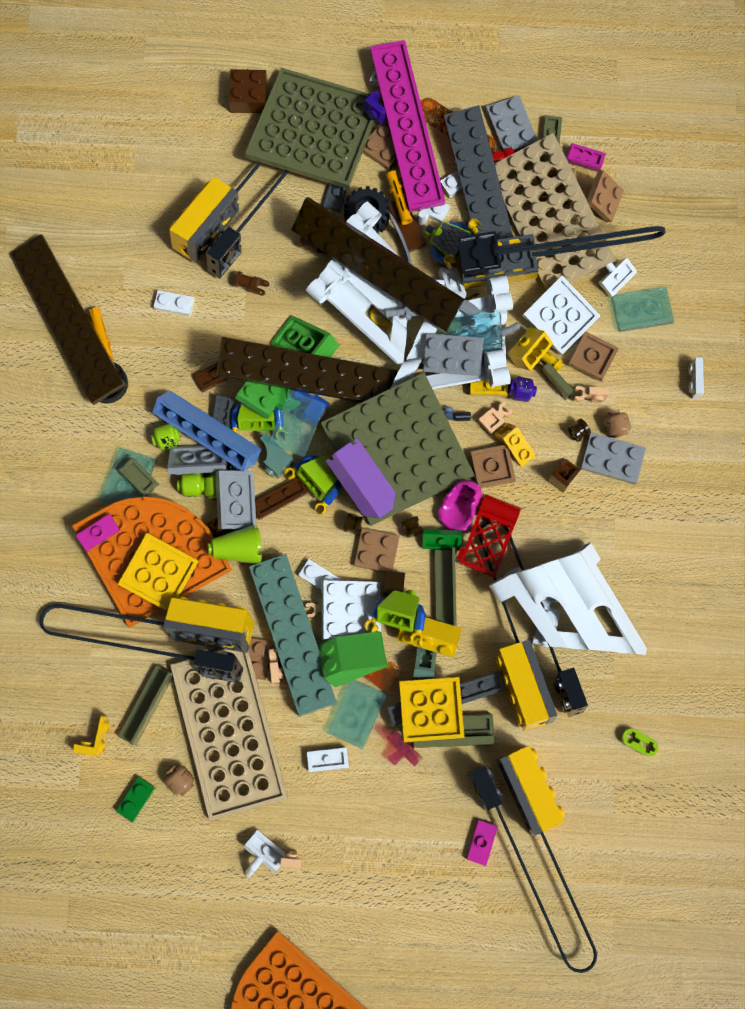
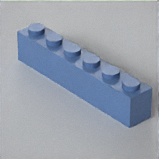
(206, 430)

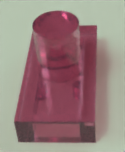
(402, 750)

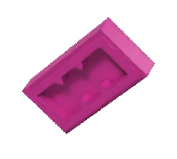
(585, 157)
(98, 532)
(482, 843)

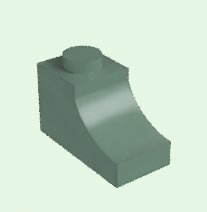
(277, 458)
(424, 664)

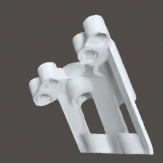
(493, 362)

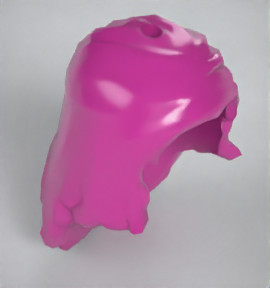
(455, 510)

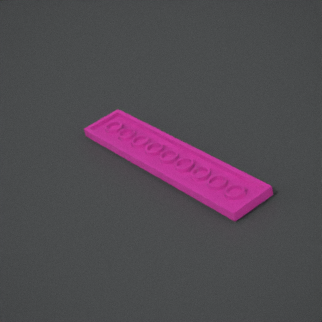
(407, 126)

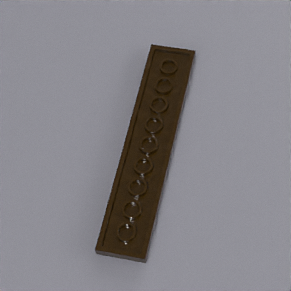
(377, 264)
(68, 319)
(302, 371)

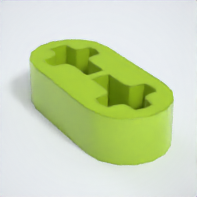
(642, 738)

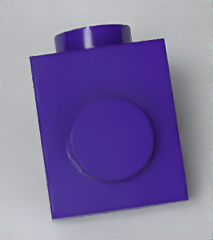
(373, 108)

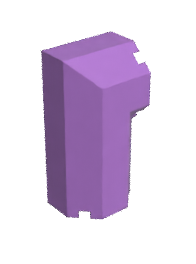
(363, 480)

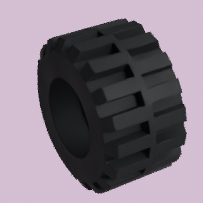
(376, 199)

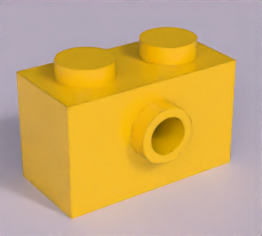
(530, 348)

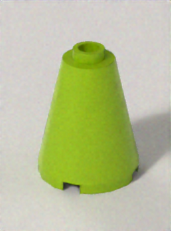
(237, 546)

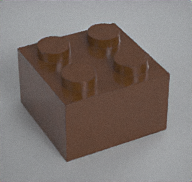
(247, 90)

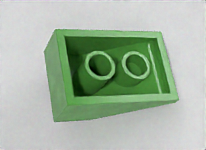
(305, 337)
(352, 657)

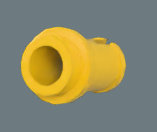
(550, 358)

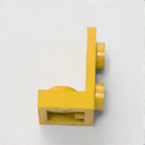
(516, 443)
(100, 744)

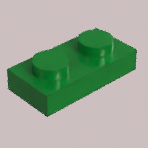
(441, 539)
(135, 799)

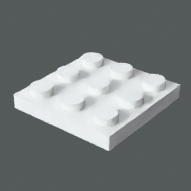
(561, 314)
(347, 607)

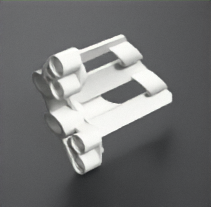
(353, 293)
(579, 589)

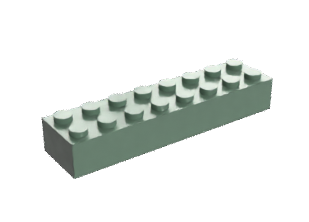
(292, 635)

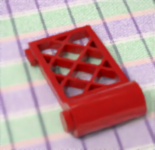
(494, 511)

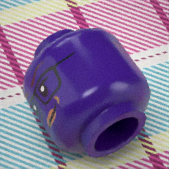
(522, 389)

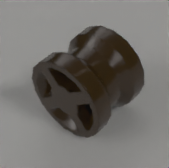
(579, 430)
(213, 524)
(352, 524)
(411, 527)

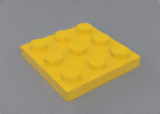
(158, 572)
(431, 709)

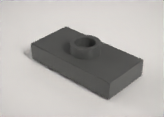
(223, 409)

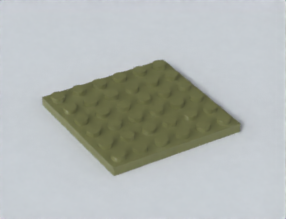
(312, 128)
(406, 440)

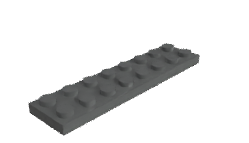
(477, 171)

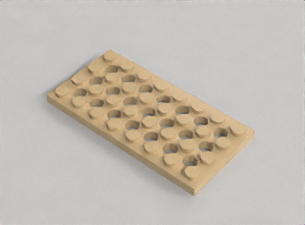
(555, 201)
(201, 749)

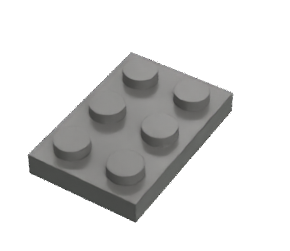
(511, 124)
(453, 354)
(613, 458)
(194, 460)
(235, 499)

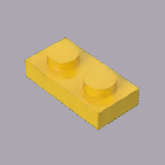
(482, 388)

